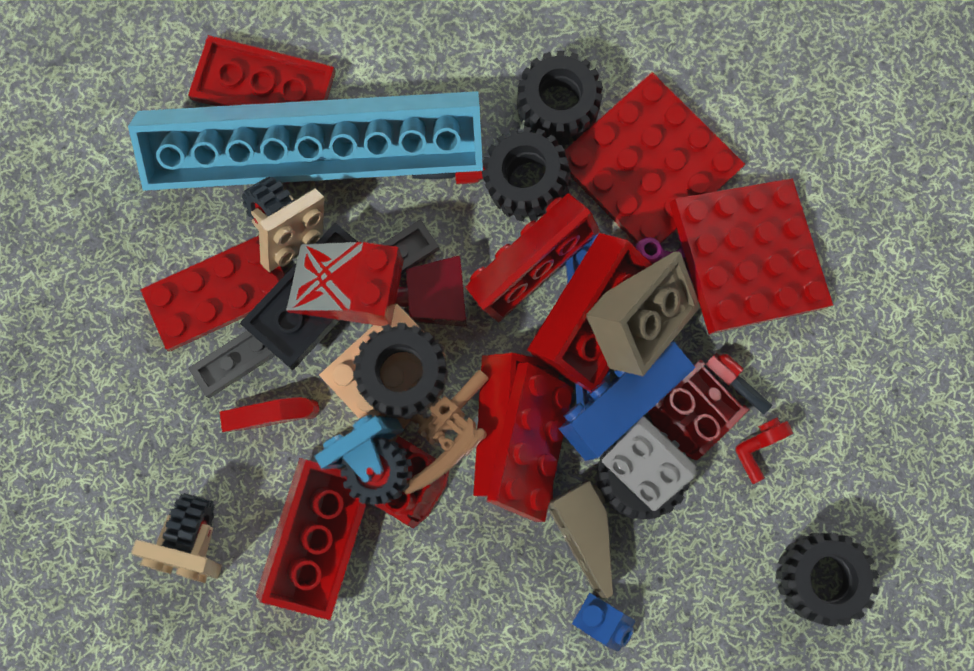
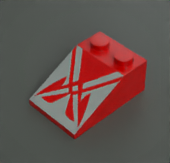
(347, 282)

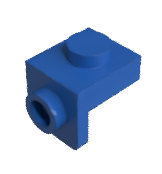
(604, 623)

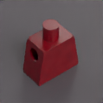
(435, 293)

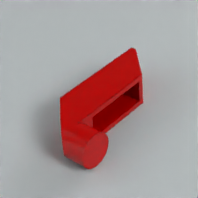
(268, 413)

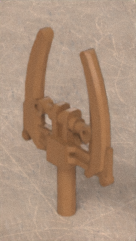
(447, 416)

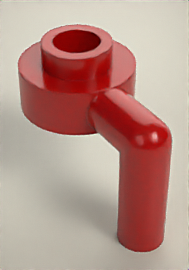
(770, 433)

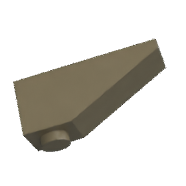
(585, 528)

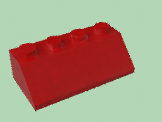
(532, 257)
(566, 337)
(492, 411)
(311, 543)

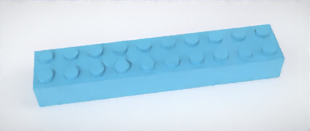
(307, 140)

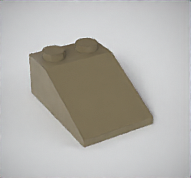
(644, 315)

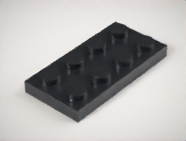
(285, 333)

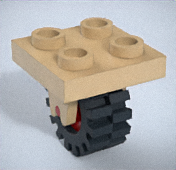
(283, 220)
(183, 541)

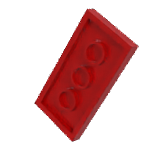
(248, 75)
(209, 294)
(530, 443)

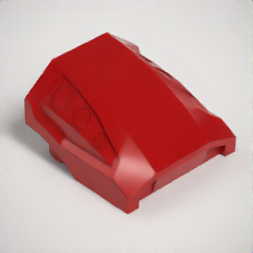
(697, 412)
(416, 506)

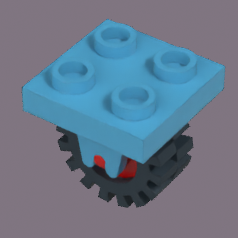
(373, 464)

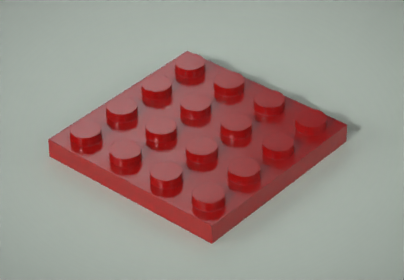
(648, 156)
(750, 255)

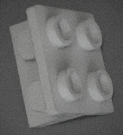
(649, 464)

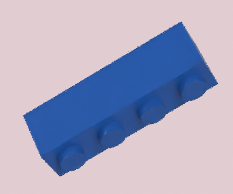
(622, 403)

